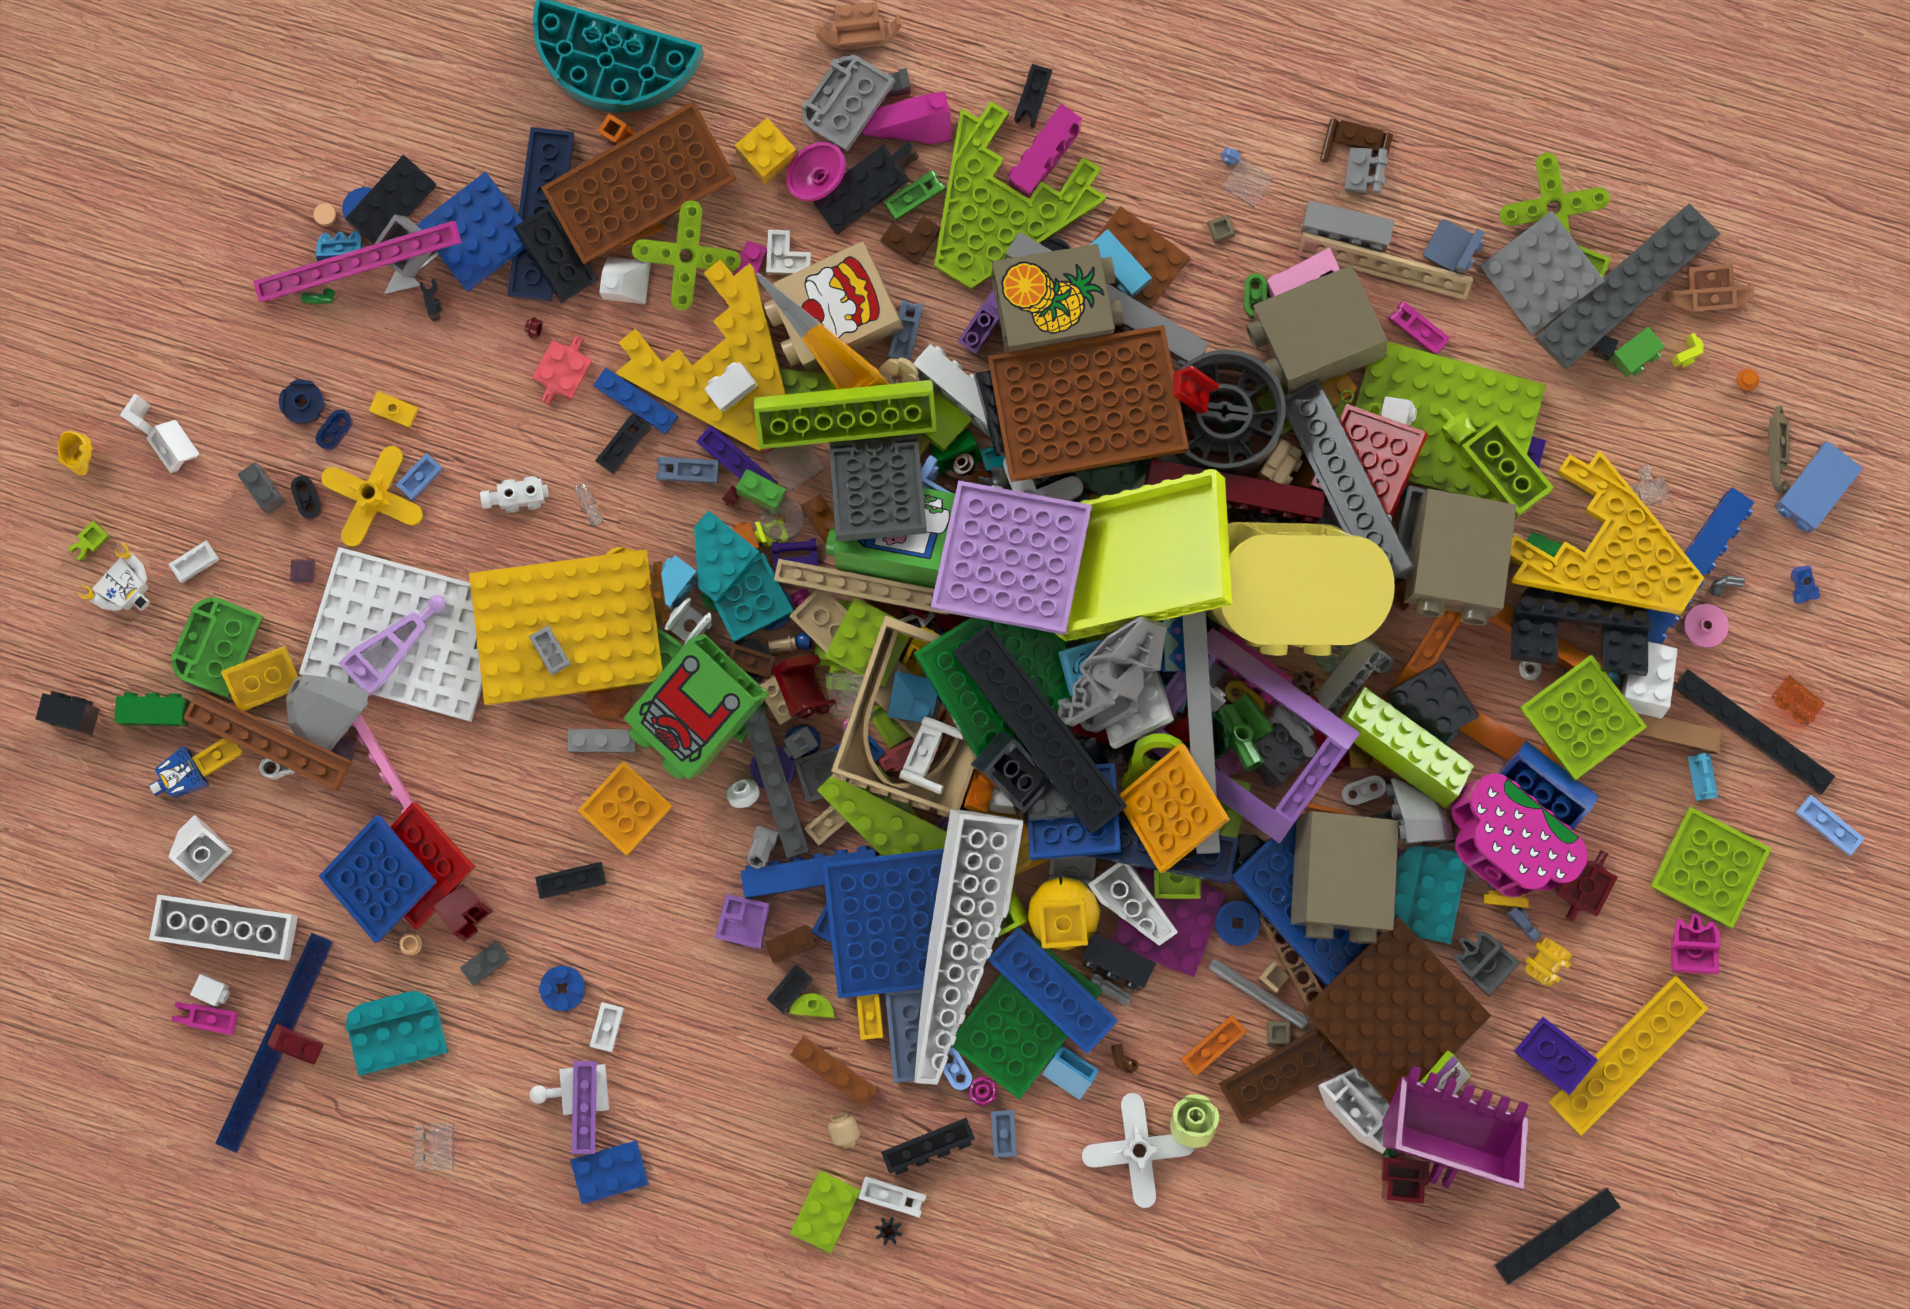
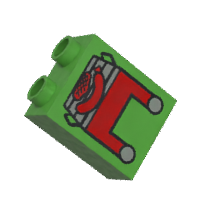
(694, 708)

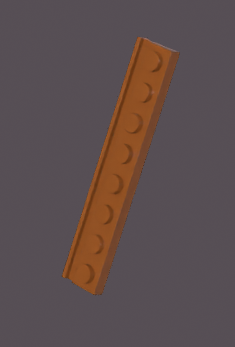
(268, 740)

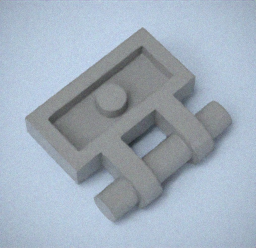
(1359, 168)

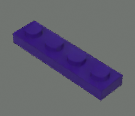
(729, 454)

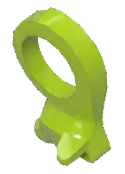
(1139, 762)

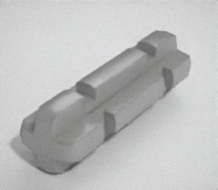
(1111, 989)

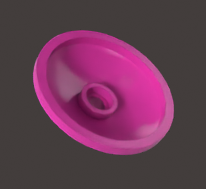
(815, 171)

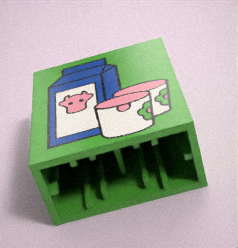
(900, 558)

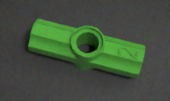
(1240, 738)

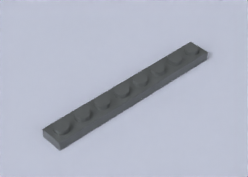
(775, 784)

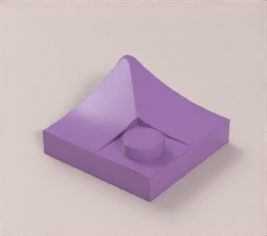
(743, 921)

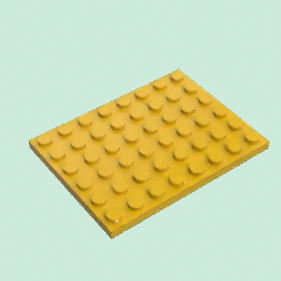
(595, 610)

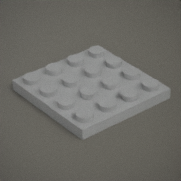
(1542, 273)

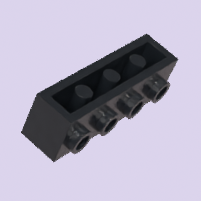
(927, 1145)

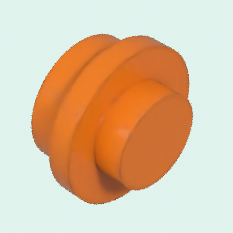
(1747, 379)

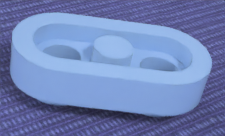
(957, 1067)

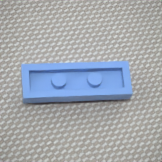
(1829, 825)

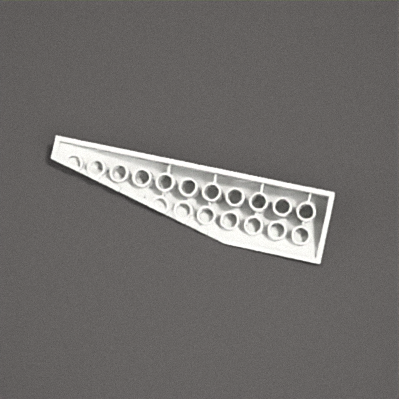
(966, 919)

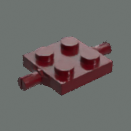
(1589, 889)

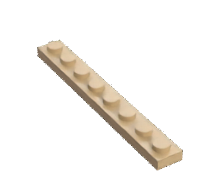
(1388, 266)
(855, 585)

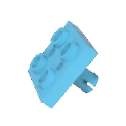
(1071, 658)

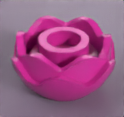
(982, 1098)

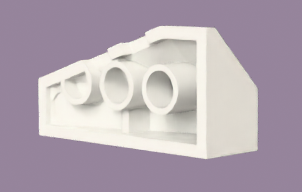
(1131, 899)

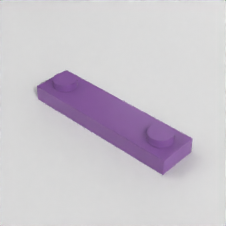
(584, 1107)

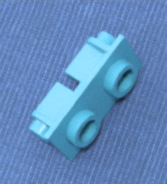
(1702, 777)

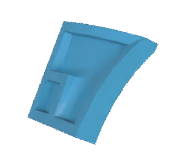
(911, 698)

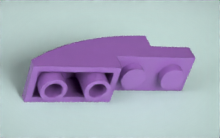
(981, 325)

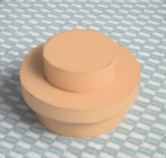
(410, 944)

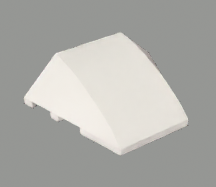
(1356, 1107)

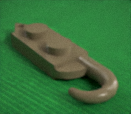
(1778, 447)

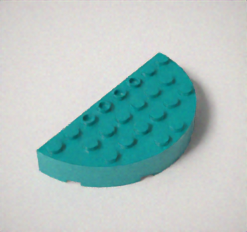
(610, 60)

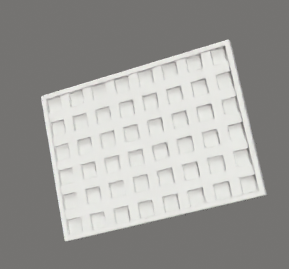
(374, 593)

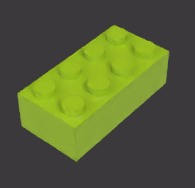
(1506, 468)

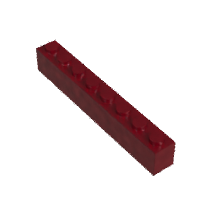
(1251, 493)

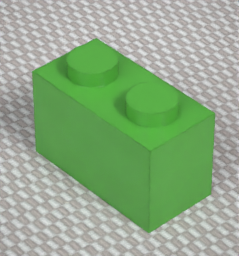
(1637, 352)
(761, 491)

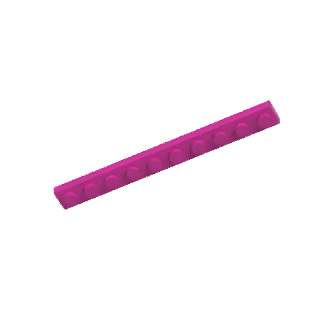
(357, 261)

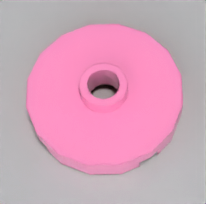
(1697, 633)

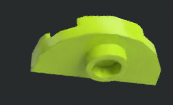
(812, 1005)

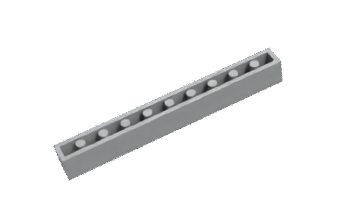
(1181, 343)

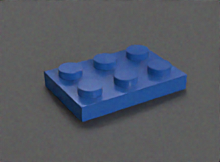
(609, 1172)

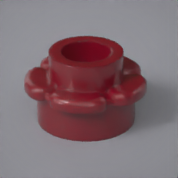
(533, 327)
(731, 496)

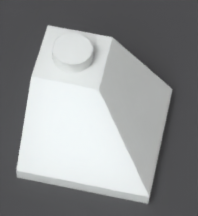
(625, 280)
(198, 849)

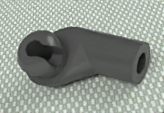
(1732, 581)

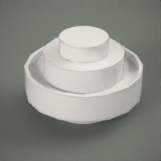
(743, 793)

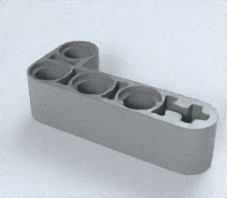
(1352, 673)

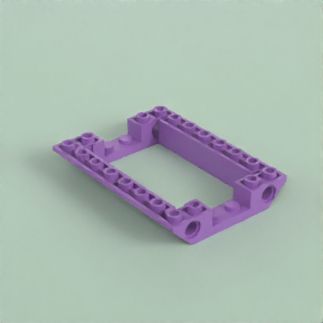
(1338, 733)

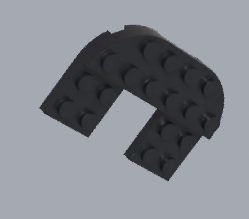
(1622, 629)

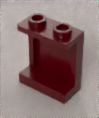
(801, 687)

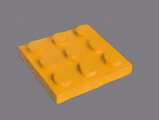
(625, 808)

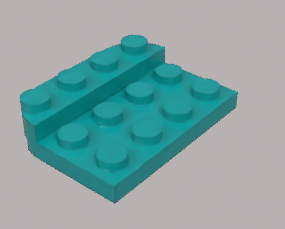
(1429, 891)
(395, 1031)

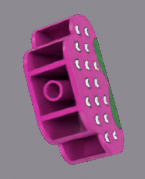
(1514, 838)

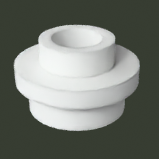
(1529, 676)

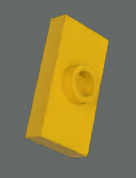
(393, 409)

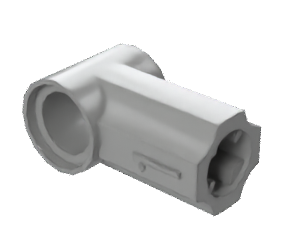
(762, 845)

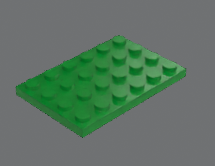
(1011, 1035)

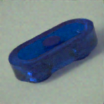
(332, 429)

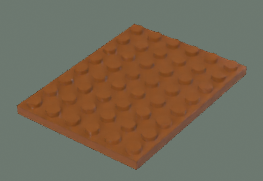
(1087, 403)

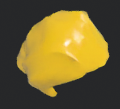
(74, 452)

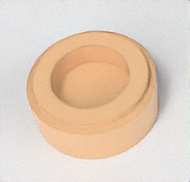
(325, 215)

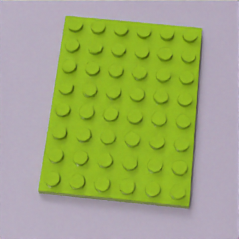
(1460, 387)

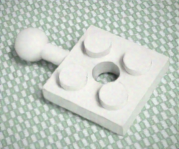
(539, 1093)

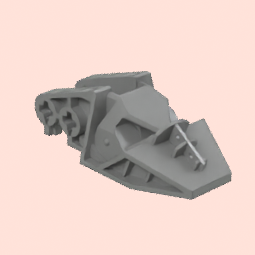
(1114, 676)

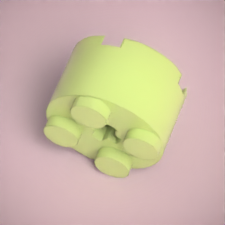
(1189, 1132)

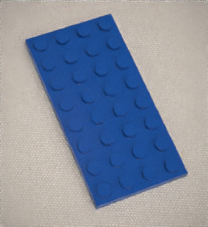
(1269, 884)

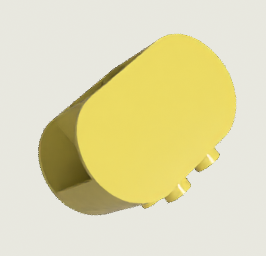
(1304, 587)

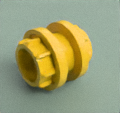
(1548, 962)

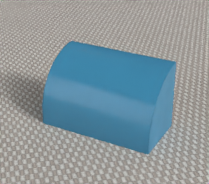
(1070, 1072)

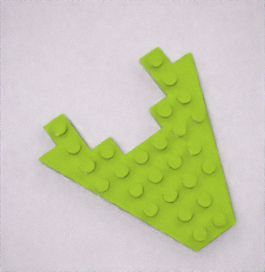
(987, 215)

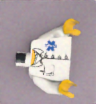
(121, 585)

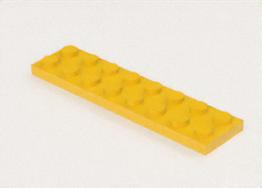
(1630, 1054)

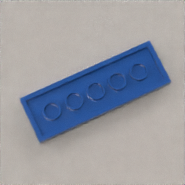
(1052, 990)

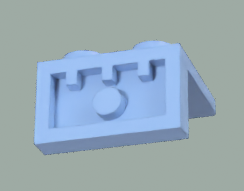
(929, 474)

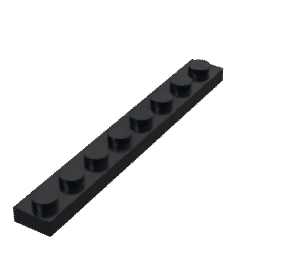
(1754, 731)

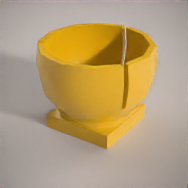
(1063, 913)

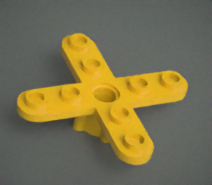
(382, 501)

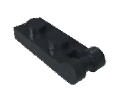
(622, 444)

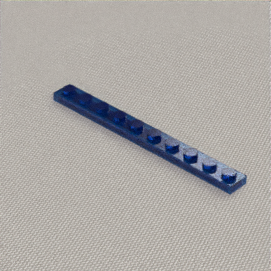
(266, 1058)

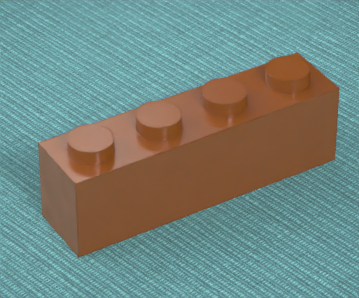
(834, 1071)

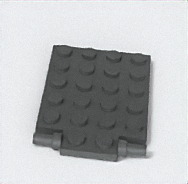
(877, 487)

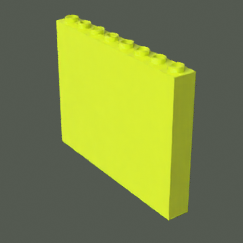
(1153, 555)

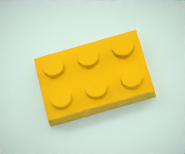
(260, 678)

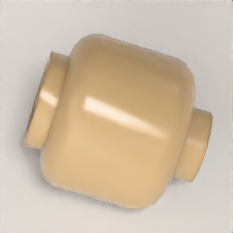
(844, 1130)

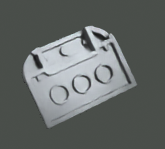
(846, 100)

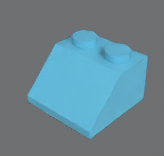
(677, 581)

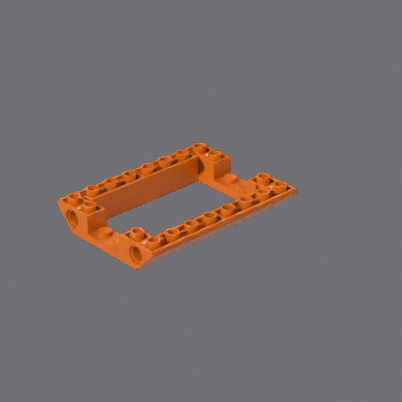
(1483, 729)

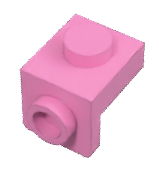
(1229, 763)

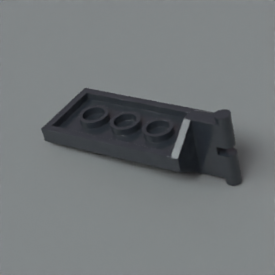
(866, 186)

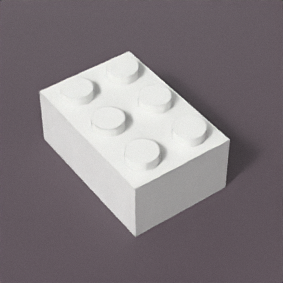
(1652, 693)

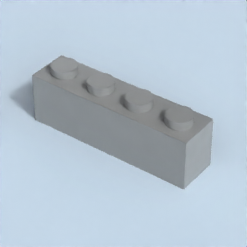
(1348, 226)

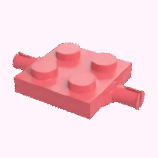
(561, 369)

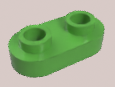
(1254, 296)

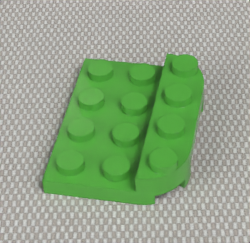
(214, 640)

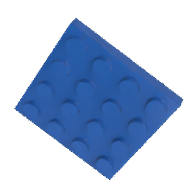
(484, 228)
(1068, 835)
(377, 879)

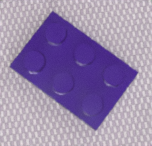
(1556, 1056)

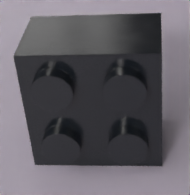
(66, 713)

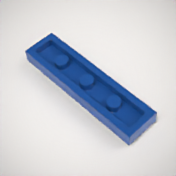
(635, 401)

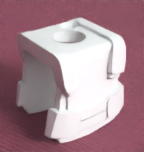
(683, 614)

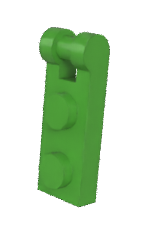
(914, 195)

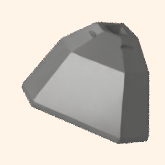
(323, 708)
(1419, 815)

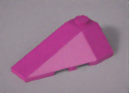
(914, 119)

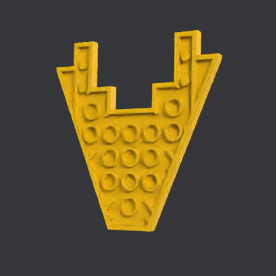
(746, 342)
(1628, 559)

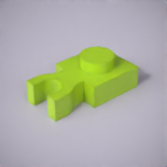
(91, 538)

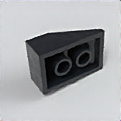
(1011, 771)

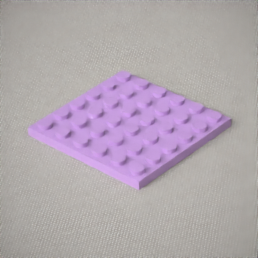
(1011, 557)

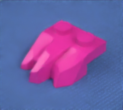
(1695, 947)

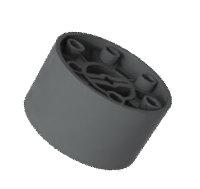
(1237, 417)

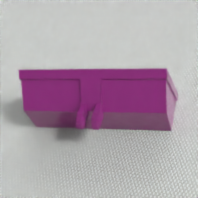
(1457, 1131)

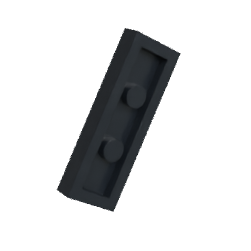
(571, 880)

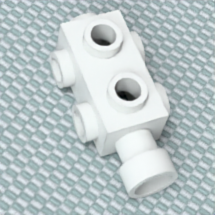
(520, 496)

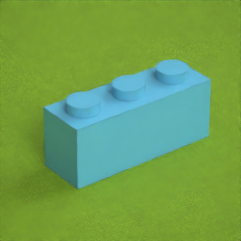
(1129, 274)

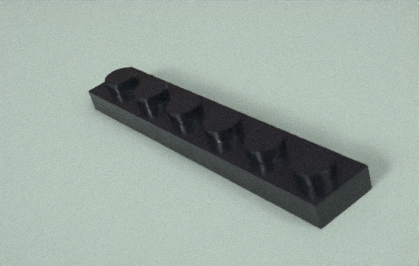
(1557, 1236)

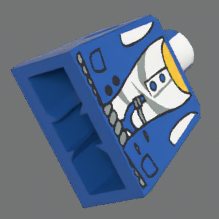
(178, 775)

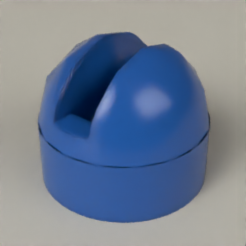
(803, 641)

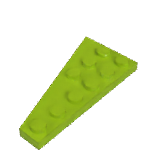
(882, 822)

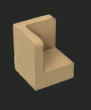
(1273, 977)

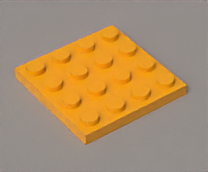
(1172, 808)

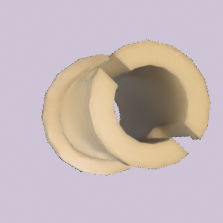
(782, 645)

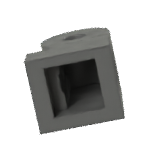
(902, 83)

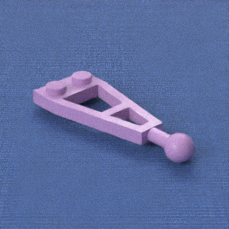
(363, 672)

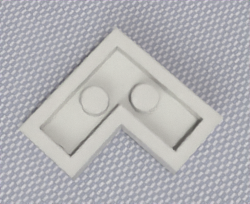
(780, 259)

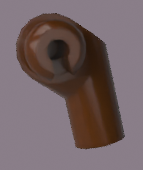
(1123, 1062)

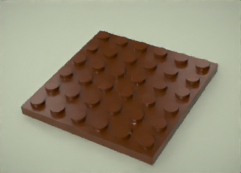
(1395, 1010)

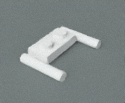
(923, 752)

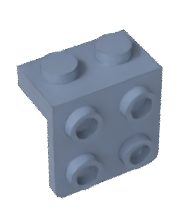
(1453, 247)

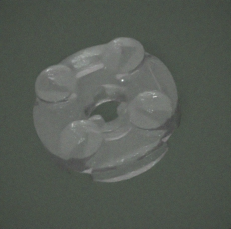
(787, 531)

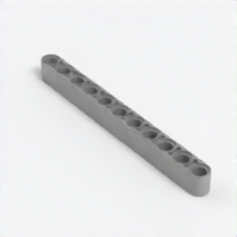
(1200, 708)

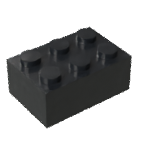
(1117, 963)

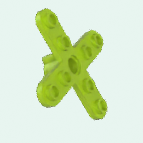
(1552, 191)
(700, 257)

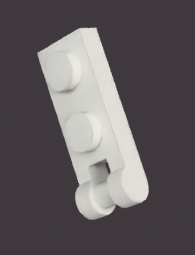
(891, 1196)

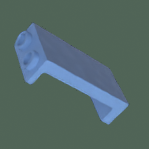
(1818, 487)

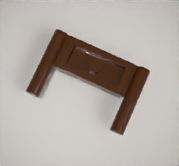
(1354, 136)

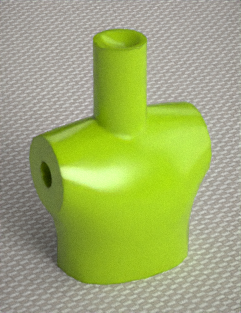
(1458, 427)

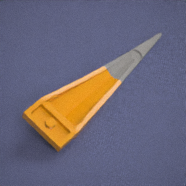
(836, 358)

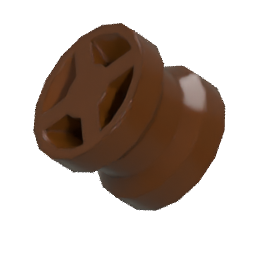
(1308, 680)

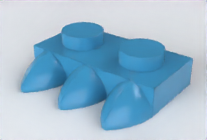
(339, 245)

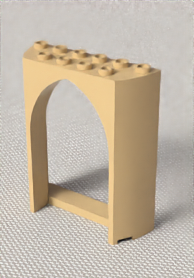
(854, 756)

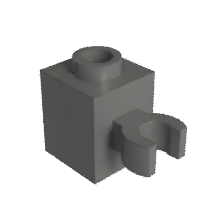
(800, 743)

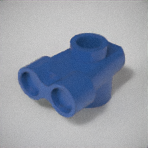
(1804, 584)

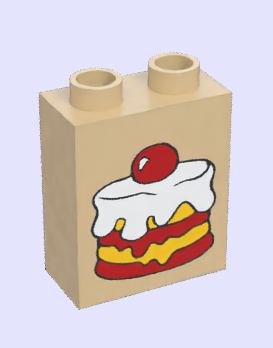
(844, 297)

